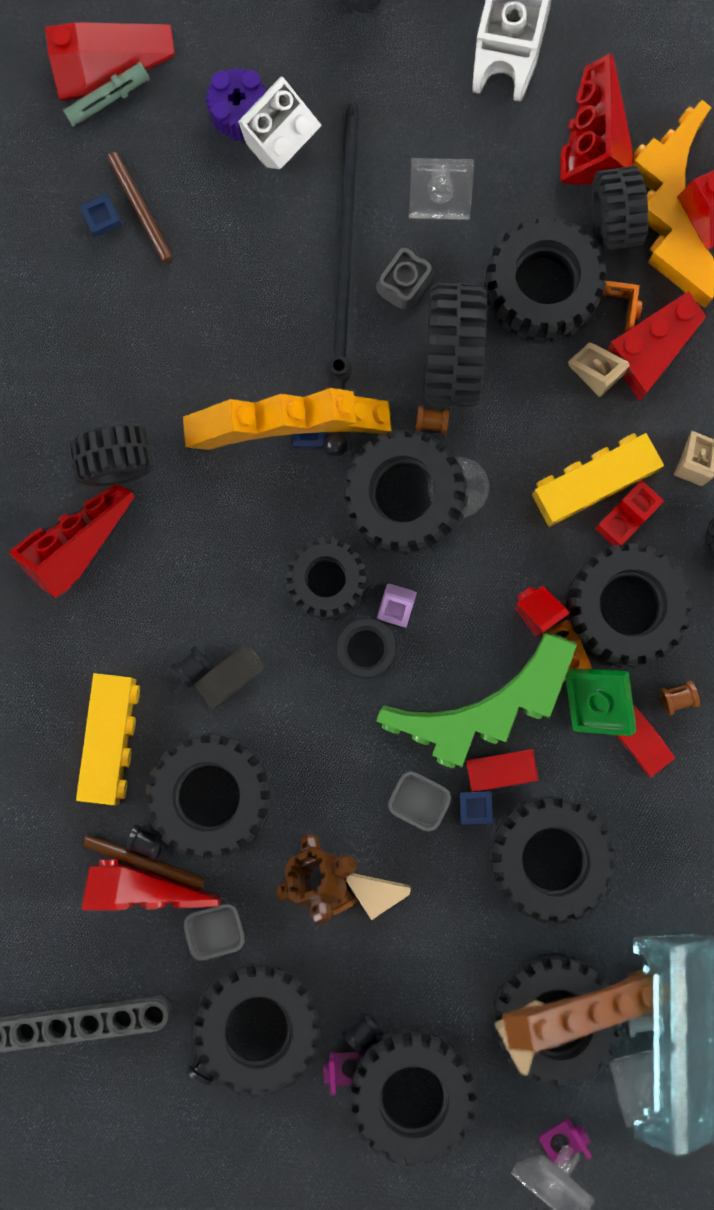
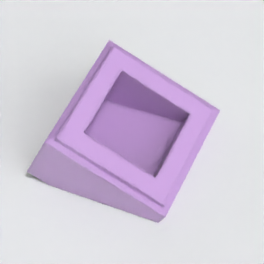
(396, 605)

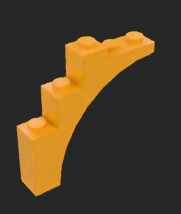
(678, 250)
(285, 415)

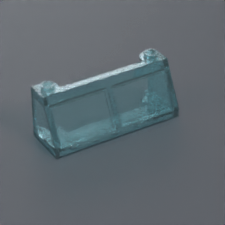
(681, 1042)

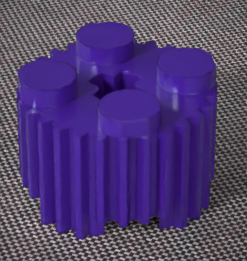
(228, 91)

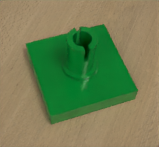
(600, 701)

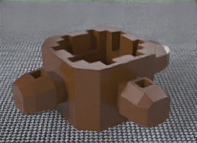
(332, 887)

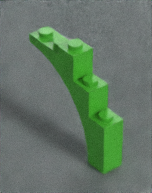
(453, 730)

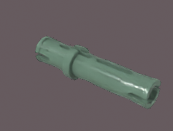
(135, 75)

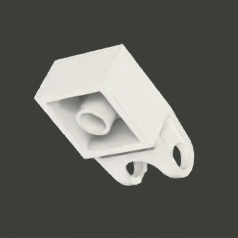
(510, 45)

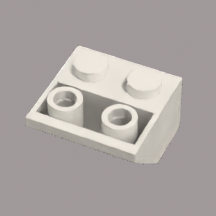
(278, 125)

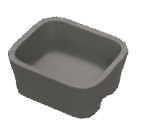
(405, 279)
(419, 801)
(214, 932)

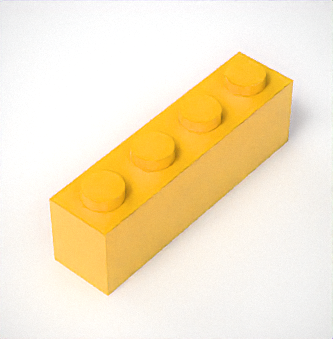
(597, 479)
(106, 739)

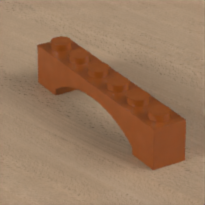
(561, 1021)

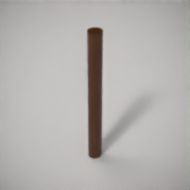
(140, 207)
(144, 862)

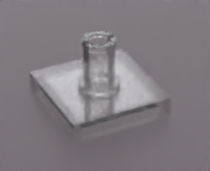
(441, 188)
(634, 1085)
(553, 1181)

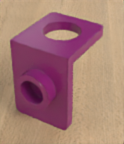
(333, 1071)
(577, 1139)

